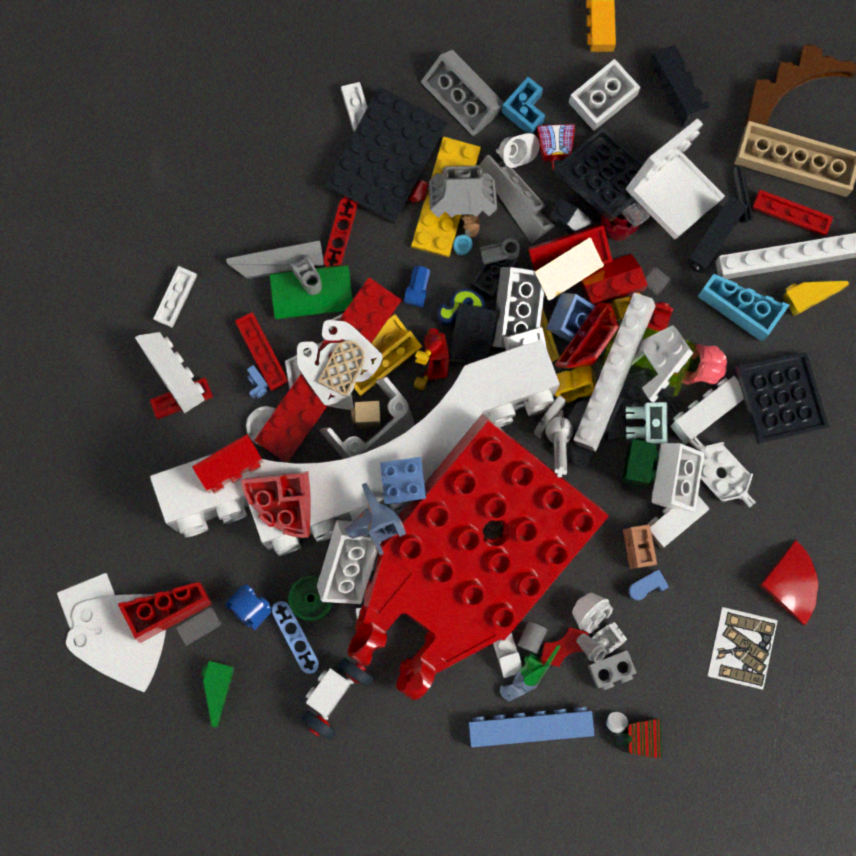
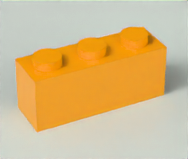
(602, 25)

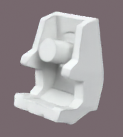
(610, 637)

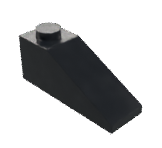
(570, 218)

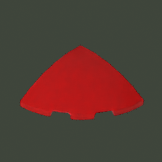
(282, 501)
(793, 583)

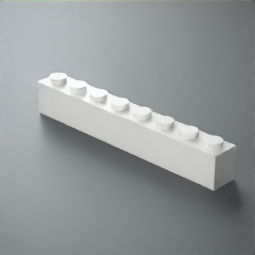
(786, 256)
(614, 372)

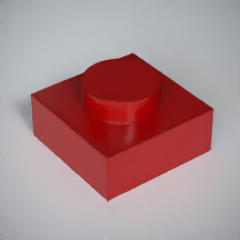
(419, 191)

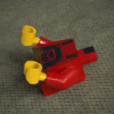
(434, 357)

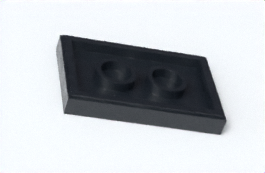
(472, 333)

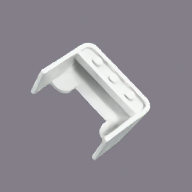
(400, 424)

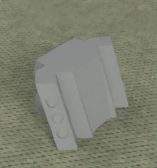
(462, 191)

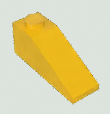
(810, 293)

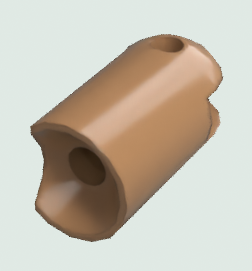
(471, 225)

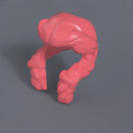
(711, 365)

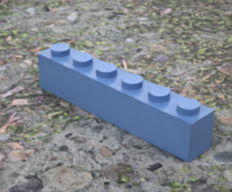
(531, 728)

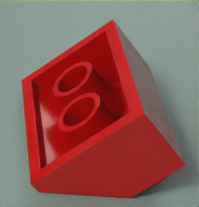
(614, 281)
(228, 465)

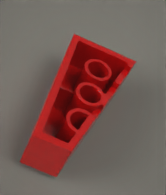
(164, 609)

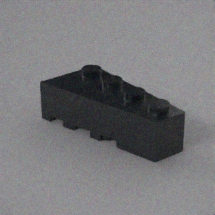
(679, 86)

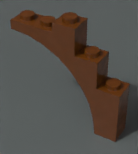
(810, 66)

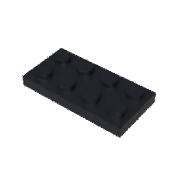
(576, 454)

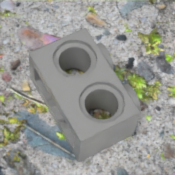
(610, 665)

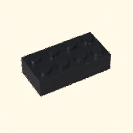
(488, 277)

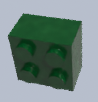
(639, 463)

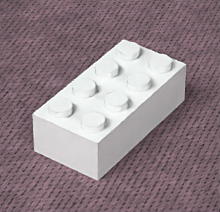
(346, 567)

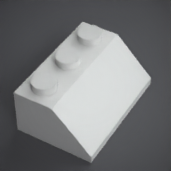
(677, 477)

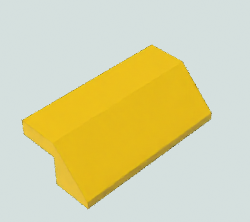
(395, 345)

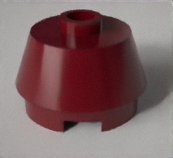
(619, 228)

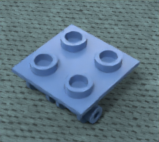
(402, 480)

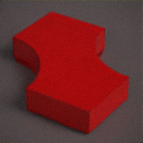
(568, 646)

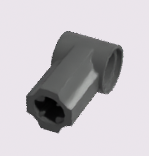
(497, 251)

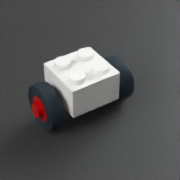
(328, 694)

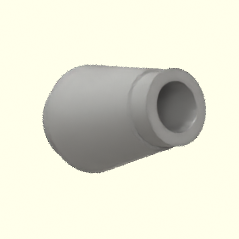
(592, 648)

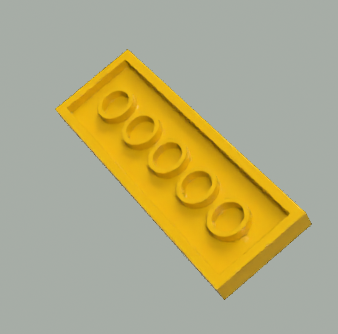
(435, 233)

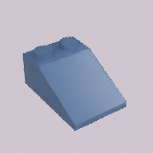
(569, 316)

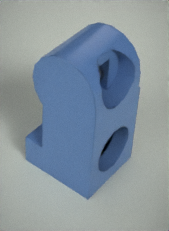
(640, 588)

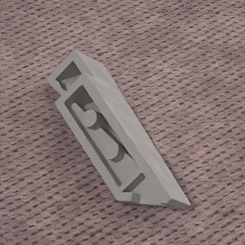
(518, 199)
(275, 260)

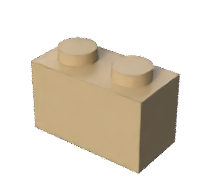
(366, 414)

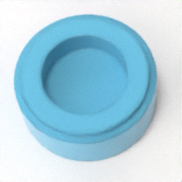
(462, 244)

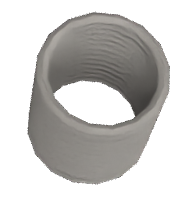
(532, 637)

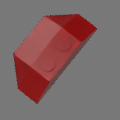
(590, 338)

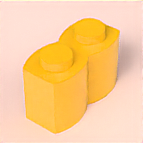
(576, 383)

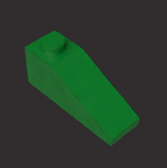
(216, 685)

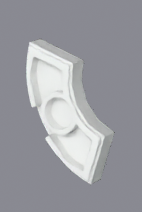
(550, 414)

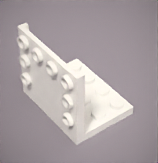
(673, 186)

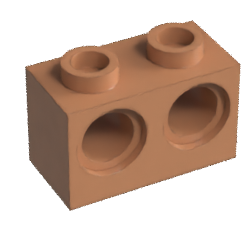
(639, 546)

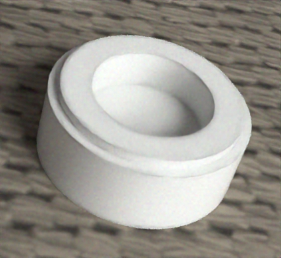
(617, 722)

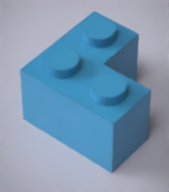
(520, 106)

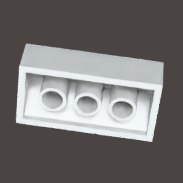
(170, 370)

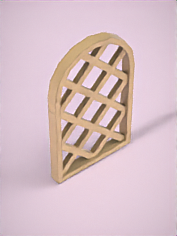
(346, 363)

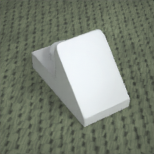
(507, 656)

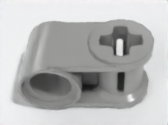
(306, 272)

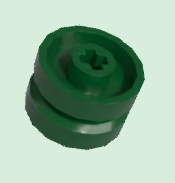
(299, 602)

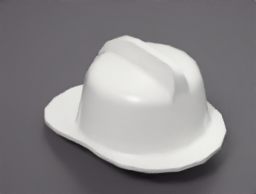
(518, 149)

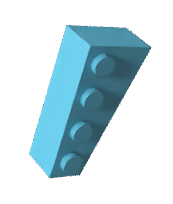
(743, 306)

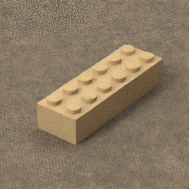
(797, 159)

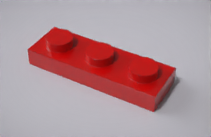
(167, 405)

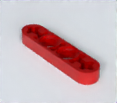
(337, 233)

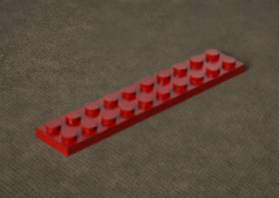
(301, 404)

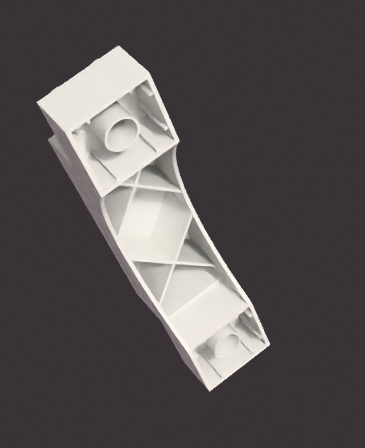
(486, 387)

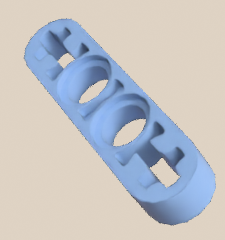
(293, 638)

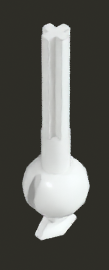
(559, 432)

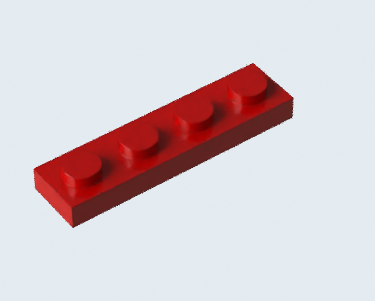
(792, 213)
(261, 351)

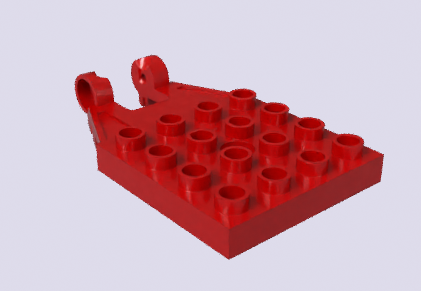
(453, 578)

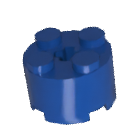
(248, 607)

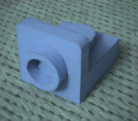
(256, 379)

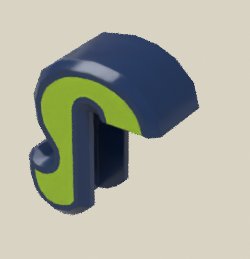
(447, 315)

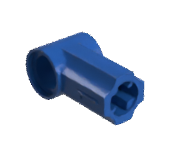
(417, 291)

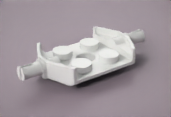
(737, 478)

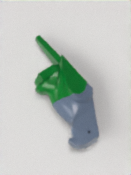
(528, 676)

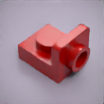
(660, 316)

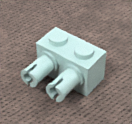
(656, 422)

